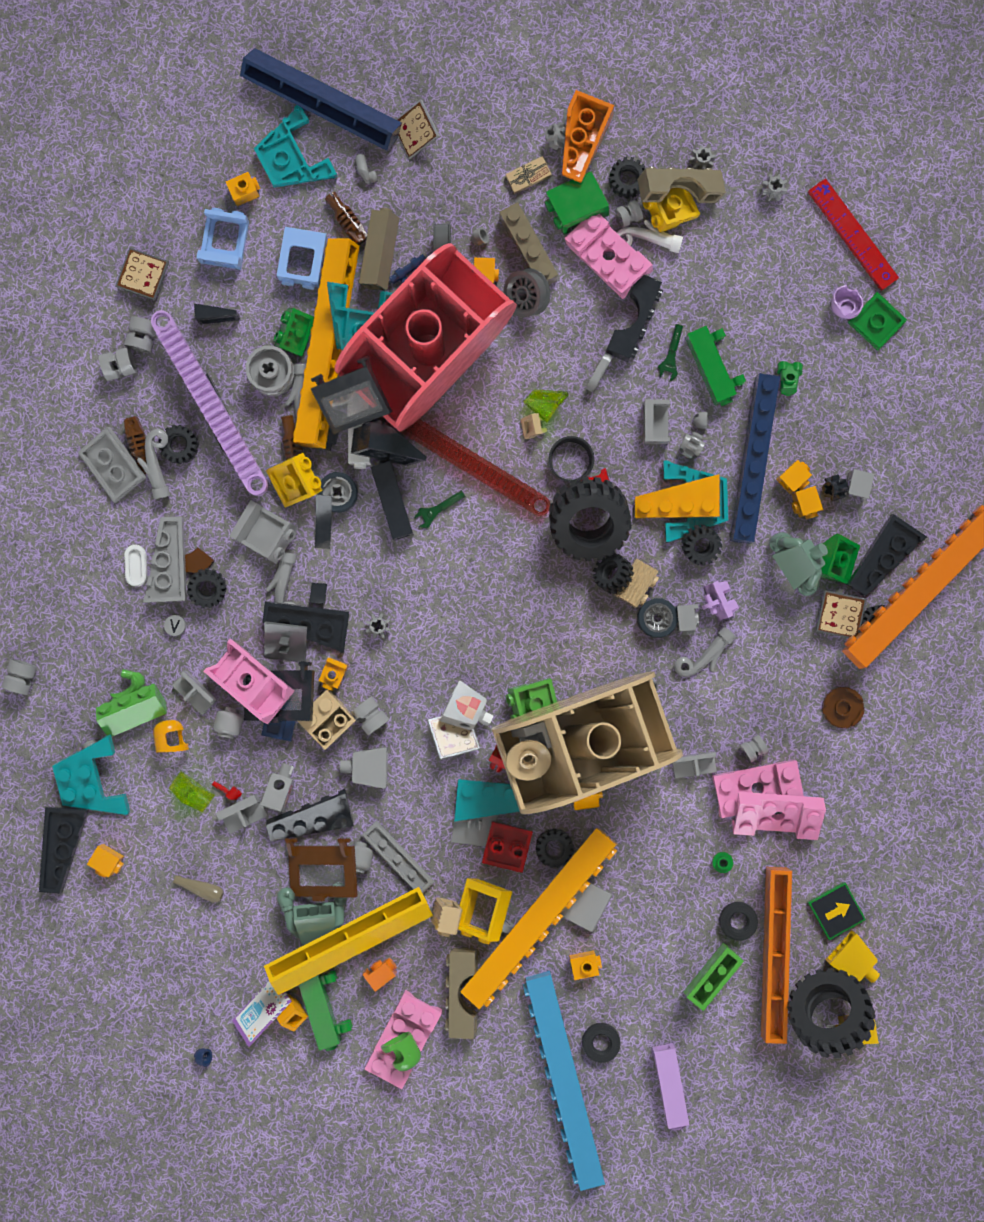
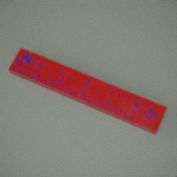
(853, 234)

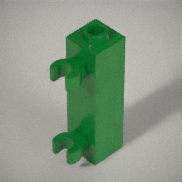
(711, 365)
(320, 1012)

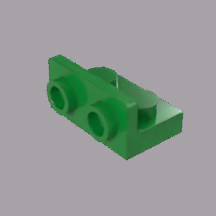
(294, 331)

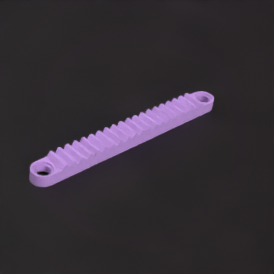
(209, 402)

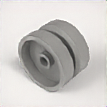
(264, 360)

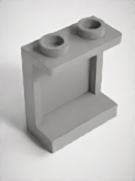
(263, 532)

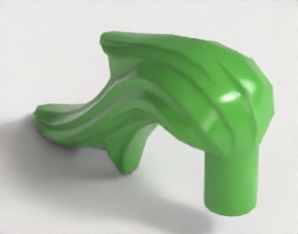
(137, 682)

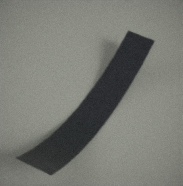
(322, 541)

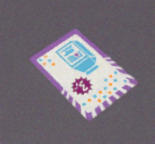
(260, 1013)

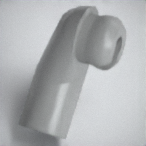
(361, 163)

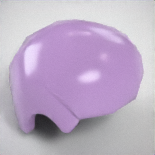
(844, 295)

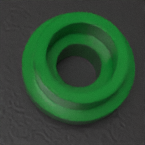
(716, 862)

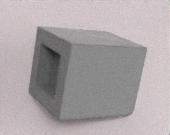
(860, 483)

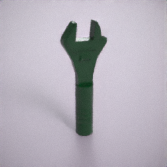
(669, 363)
(430, 513)

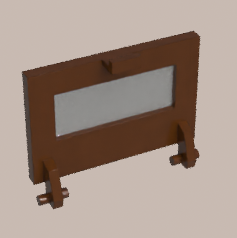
(322, 870)

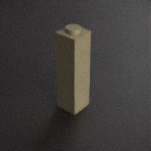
(379, 249)

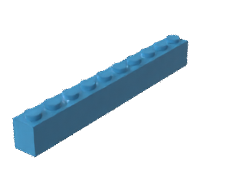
(565, 1082)

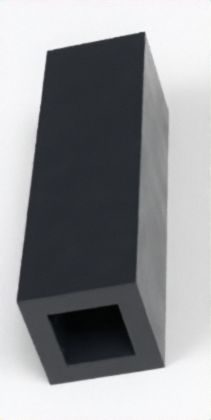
(391, 500)

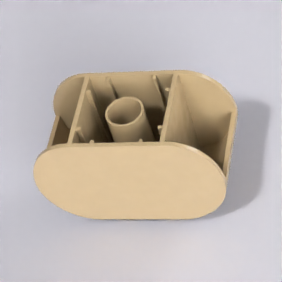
(594, 741)

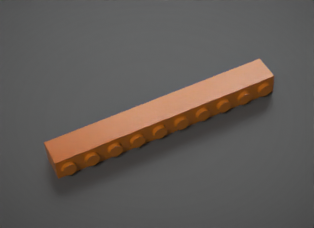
(917, 592)

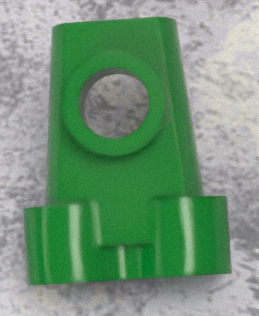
(789, 376)

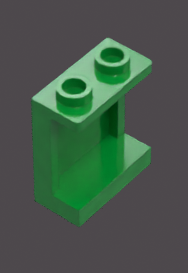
(576, 202)

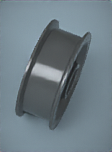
(441, 235)
(529, 291)

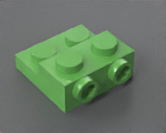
(530, 697)

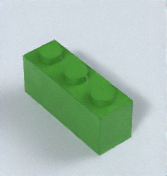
(131, 710)
(713, 976)

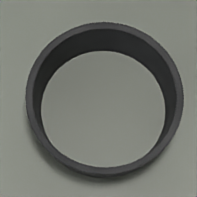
(584, 444)

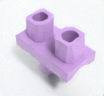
(717, 601)

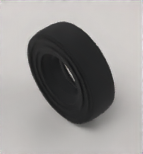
(725, 921)
(604, 1055)

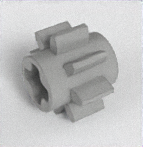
(556, 135)
(706, 155)
(768, 185)
(692, 445)
(380, 631)

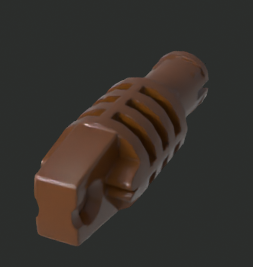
(347, 219)
(135, 438)
(290, 448)

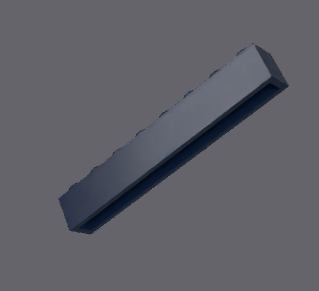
(320, 99)
(754, 458)

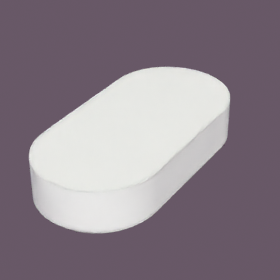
(135, 565)

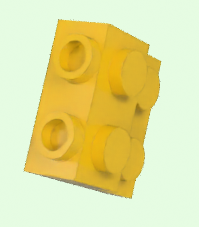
(672, 210)
(294, 480)

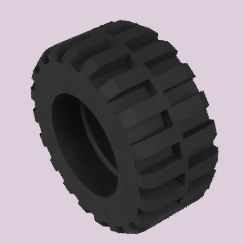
(595, 542)
(840, 1038)

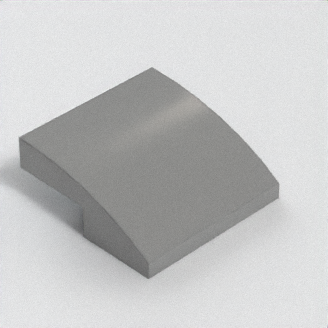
(588, 907)

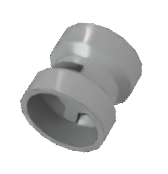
(629, 213)
(754, 748)

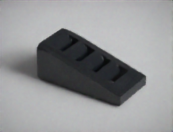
(209, 314)

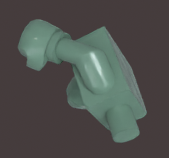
(799, 561)
(310, 920)

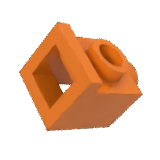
(381, 973)

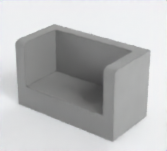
(655, 421)

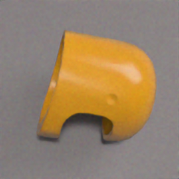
(159, 734)

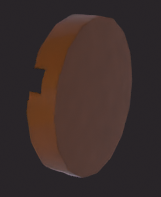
(842, 701)

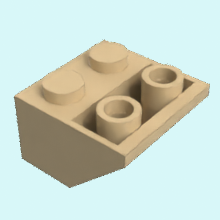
(329, 719)

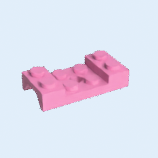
(594, 239)
(264, 693)
(776, 778)
(798, 814)
(409, 1016)

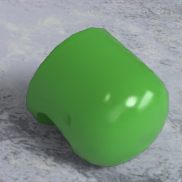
(405, 1051)

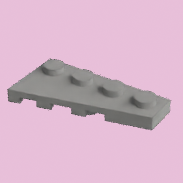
(168, 566)

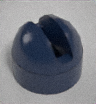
(203, 1061)

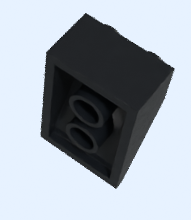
(385, 444)

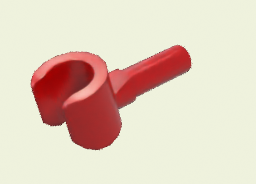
(232, 794)

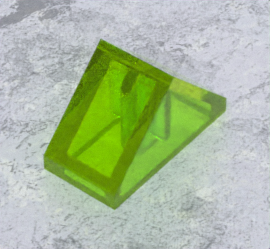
(545, 402)
(191, 792)

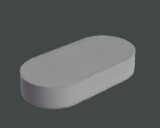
(596, 377)

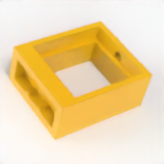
(468, 901)

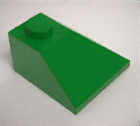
(839, 559)

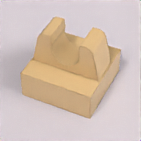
(532, 426)

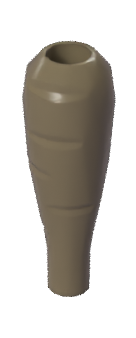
(203, 889)

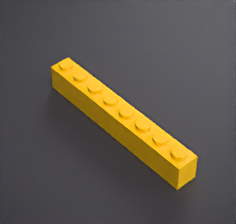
(347, 941)

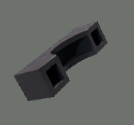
(623, 341)

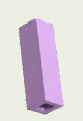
(670, 1086)

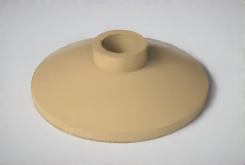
(531, 767)

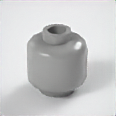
(228, 723)
(363, 857)

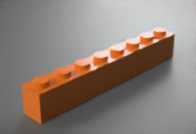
(776, 955)

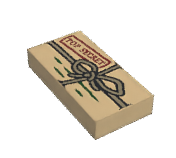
(528, 175)

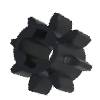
(835, 487)

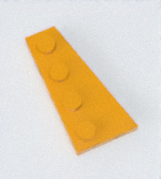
(686, 500)

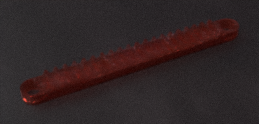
(474, 465)

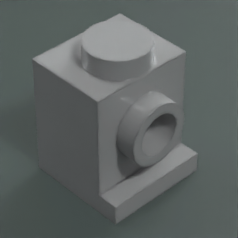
(687, 619)

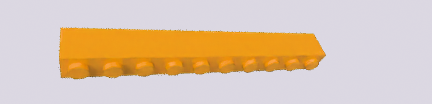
(338, 267)
(538, 918)

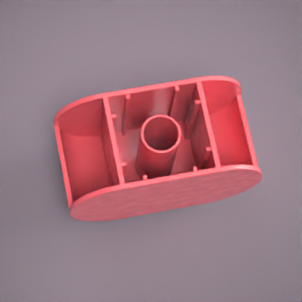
(428, 333)

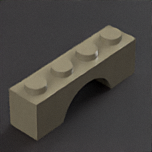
(704, 185)
(524, 237)
(462, 1020)

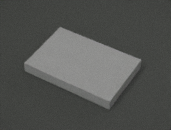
(112, 464)

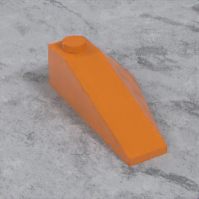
(585, 130)

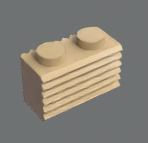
(643, 578)
(446, 916)

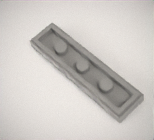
(397, 857)

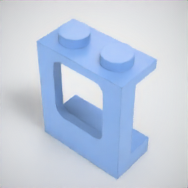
(304, 239)
(218, 257)

